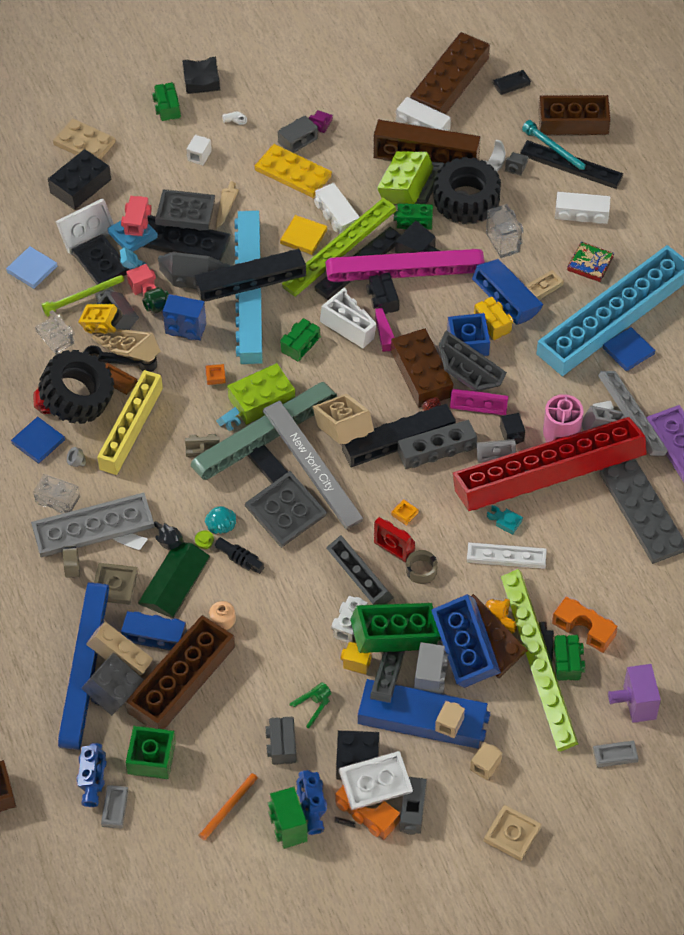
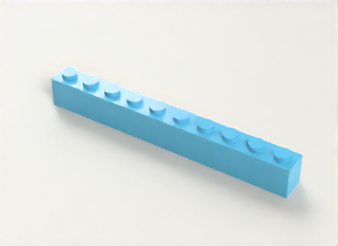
(249, 302)

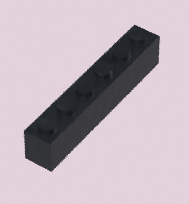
(250, 275)
(386, 437)

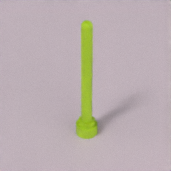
(49, 306)

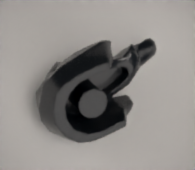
(168, 536)

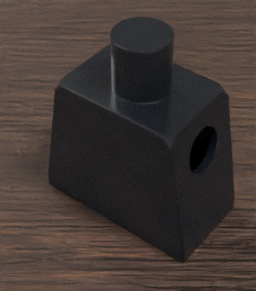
(416, 240)

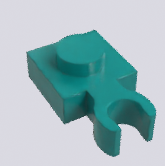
(505, 520)

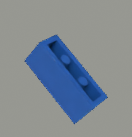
(153, 630)

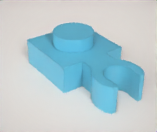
(130, 259)

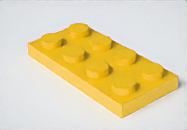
(293, 170)

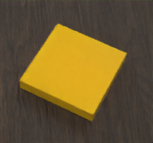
(303, 234)

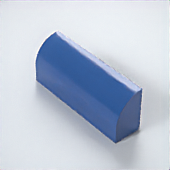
(506, 288)

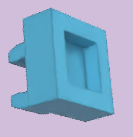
(228, 418)

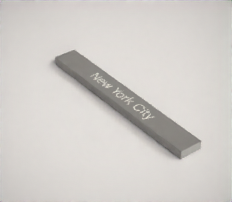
(313, 465)

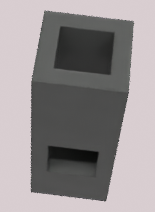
(413, 807)

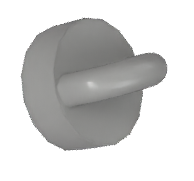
(76, 457)

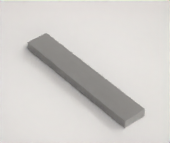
(631, 409)

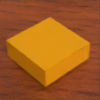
(404, 512)

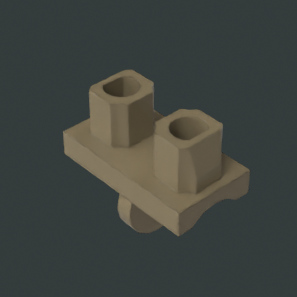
(196, 445)

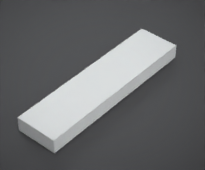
(506, 555)

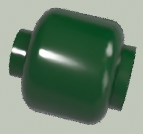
(155, 300)

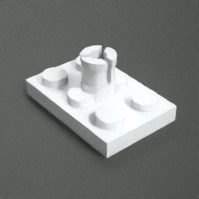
(85, 224)
(375, 780)

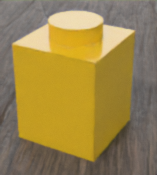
(354, 660)

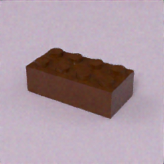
(574, 114)
(421, 366)

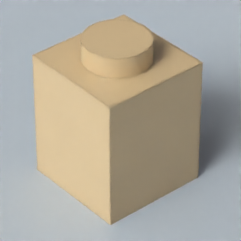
(450, 719)
(486, 761)

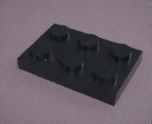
(99, 259)

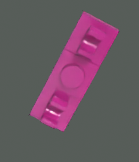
(479, 402)

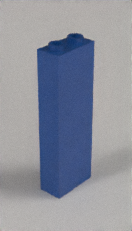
(416, 714)

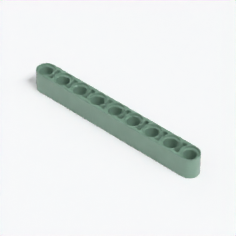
(258, 433)

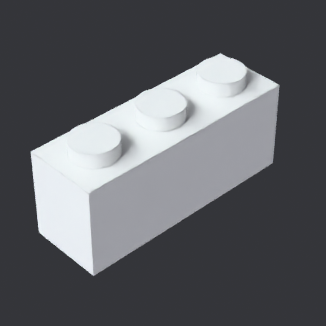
(418, 114)
(335, 207)
(582, 207)

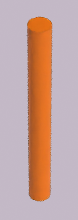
(228, 806)

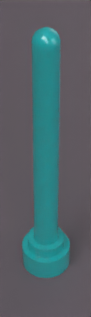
(531, 128)

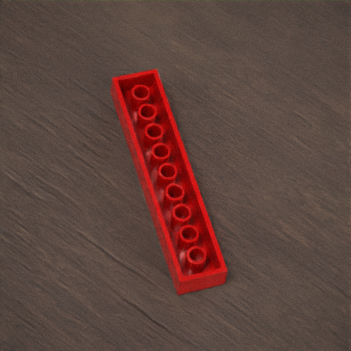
(549, 463)

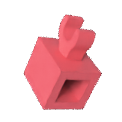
(141, 279)

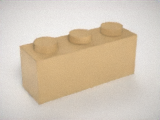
(109, 640)

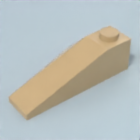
(130, 344)

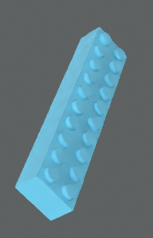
(612, 311)

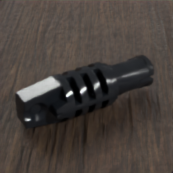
(240, 555)

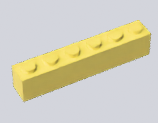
(130, 422)

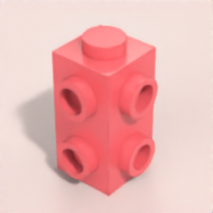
(136, 215)

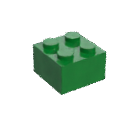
(150, 752)
(287, 817)

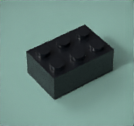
(79, 179)

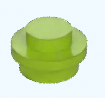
(204, 539)

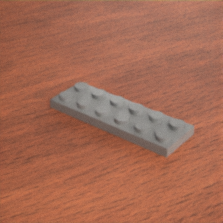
(93, 524)

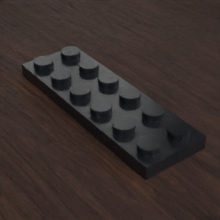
(188, 240)

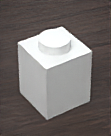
(199, 150)

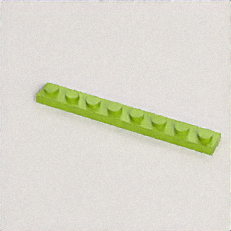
(341, 245)

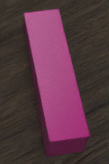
(384, 330)

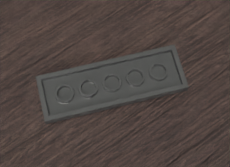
(643, 510)

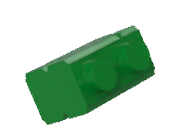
(167, 101)
(300, 339)
(568, 657)

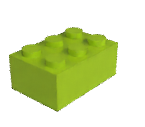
(405, 177)
(259, 391)

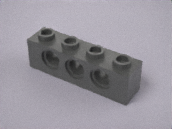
(443, 437)

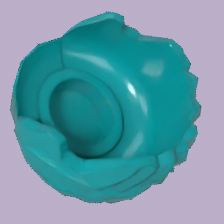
(220, 520)

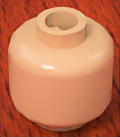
(223, 614)

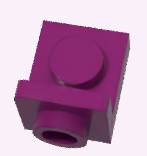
(321, 120)

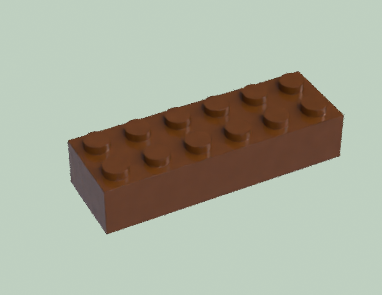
(452, 73)
(439, 144)
(180, 674)

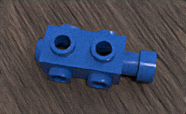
(91, 772)
(312, 799)

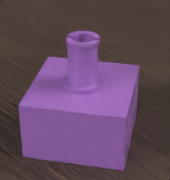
(639, 693)

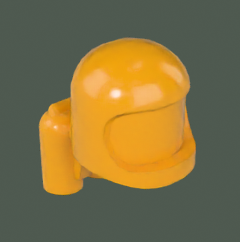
(501, 610)

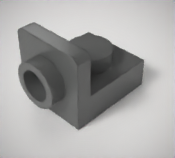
(516, 163)

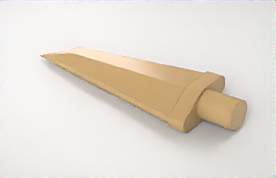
(227, 198)

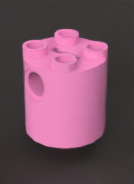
(562, 417)

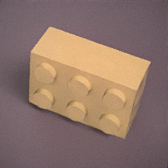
(343, 419)

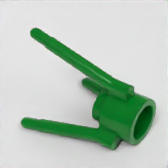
(317, 694)

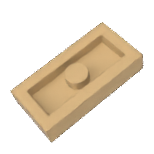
(545, 284)

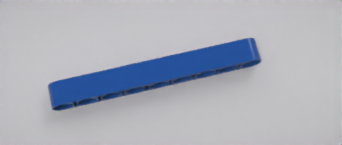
(82, 667)

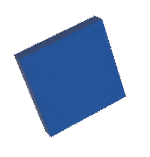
(628, 349)
(38, 440)

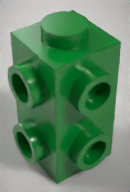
(408, 213)

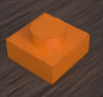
(215, 374)

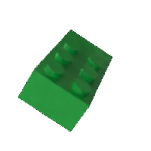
(394, 627)

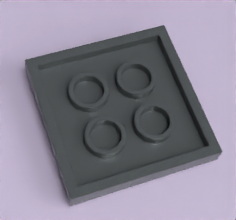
(185, 209)
(285, 509)

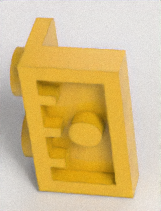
(98, 318)

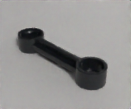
(108, 357)

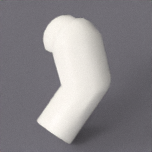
(236, 117)

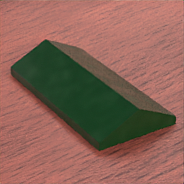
(174, 579)

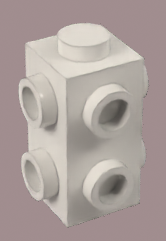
(342, 625)

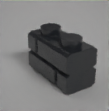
(383, 293)

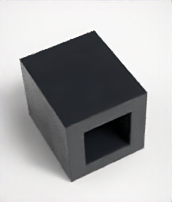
(512, 428)

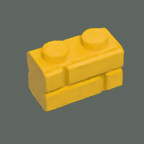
(496, 319)

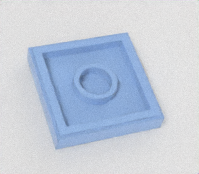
(31, 267)

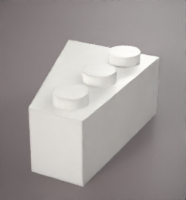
(348, 319)

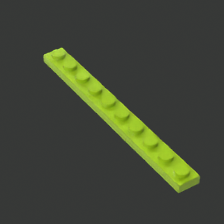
(539, 661)

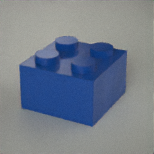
(184, 317)
(471, 330)

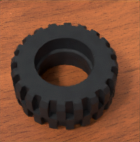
(466, 174)
(65, 402)

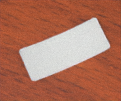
(132, 540)

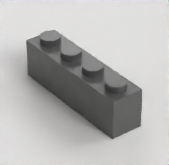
(359, 572)

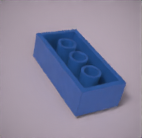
(465, 641)

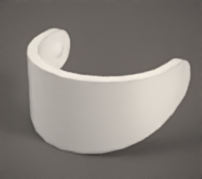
(498, 156)

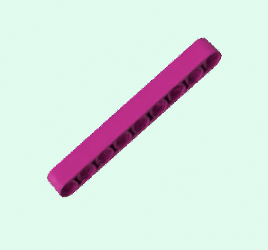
(404, 264)

